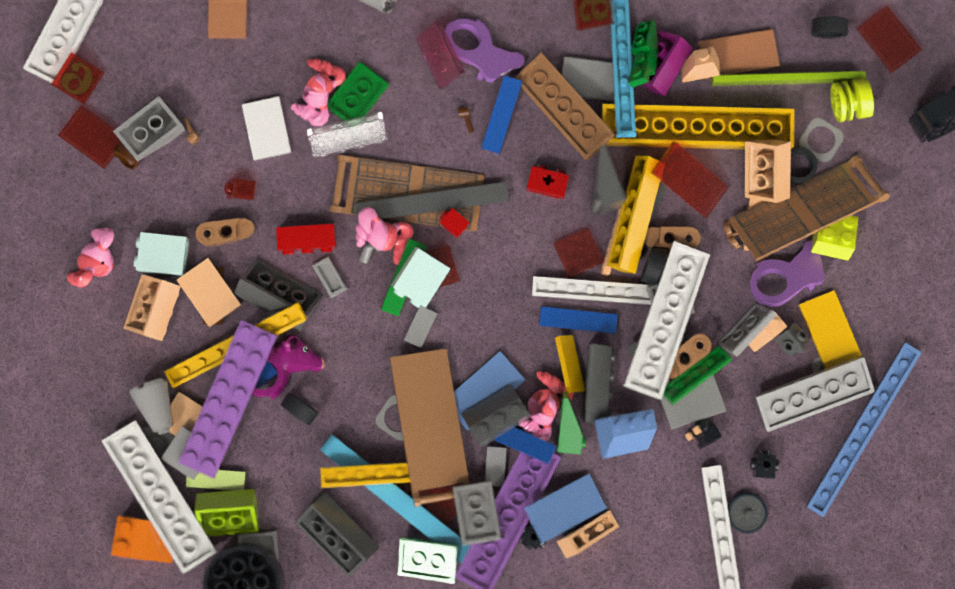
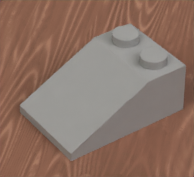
(149, 129)

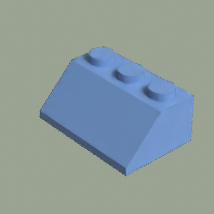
(626, 433)

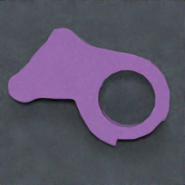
(490, 60)
(801, 272)

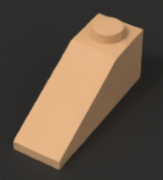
(587, 534)

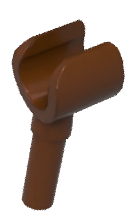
(464, 113)

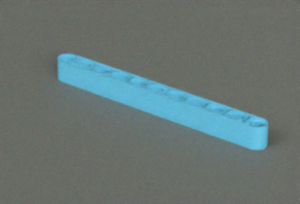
(396, 498)

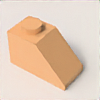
(701, 65)
(768, 333)

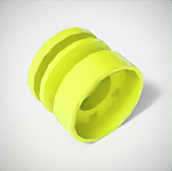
(852, 100)

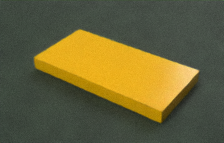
(829, 329)

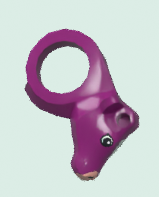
(287, 358)

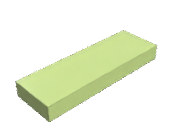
(224, 481)

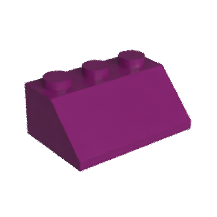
(672, 54)

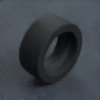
(829, 27)
(812, 165)
(653, 265)
(299, 409)

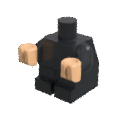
(705, 432)

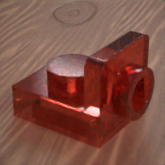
(240, 189)

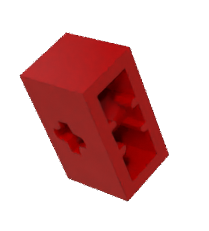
(538, 186)

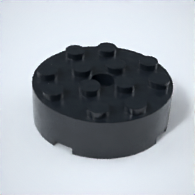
(935, 118)
(244, 562)

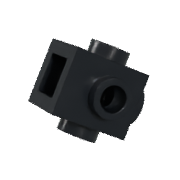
(768, 471)
(527, 541)

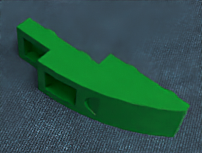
(645, 53)

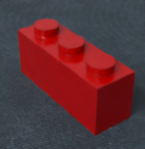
(306, 238)

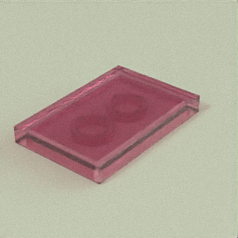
(440, 55)

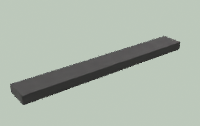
(437, 201)

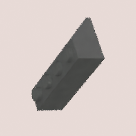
(275, 290)
(597, 382)
(337, 534)

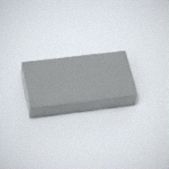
(329, 277)
(420, 326)
(495, 465)

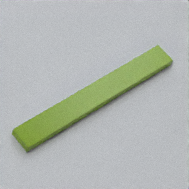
(786, 78)

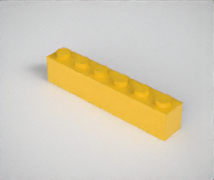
(634, 216)

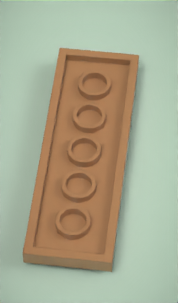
(564, 106)

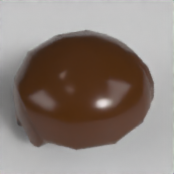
(125, 156)

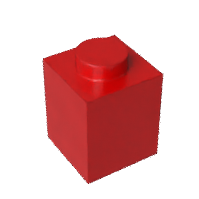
(453, 222)

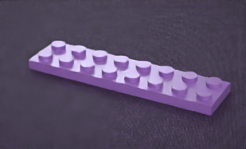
(227, 399)
(521, 488)

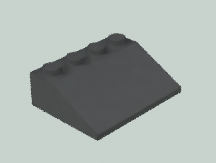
(606, 189)

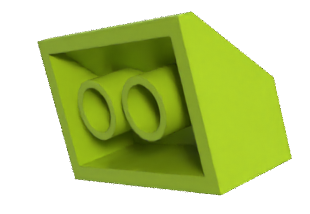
(227, 512)

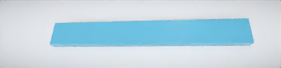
(621, 70)

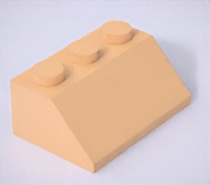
(767, 170)
(152, 307)

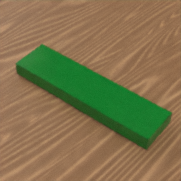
(392, 302)
(696, 375)

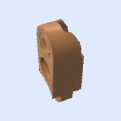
(241, 230)
(655, 237)
(694, 354)

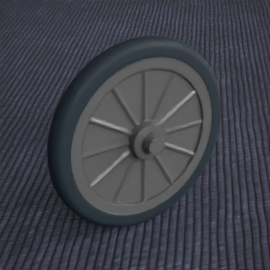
(747, 513)

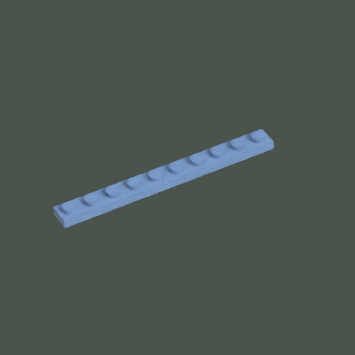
(863, 429)

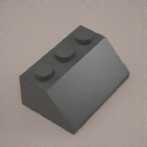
(495, 415)

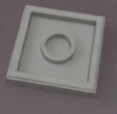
(175, 451)

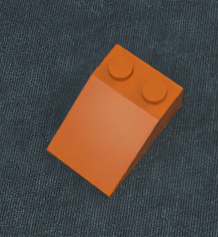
(139, 540)

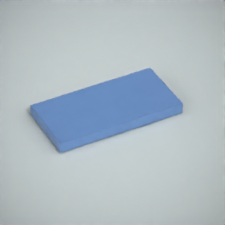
(487, 381)
(565, 508)

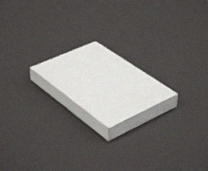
(266, 128)

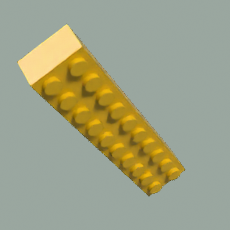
(702, 126)

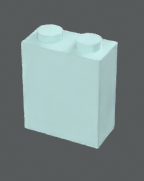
(161, 254)
(419, 278)

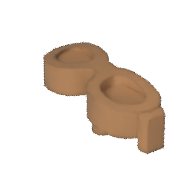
(730, 236)

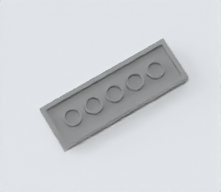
(814, 393)

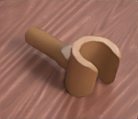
(192, 137)

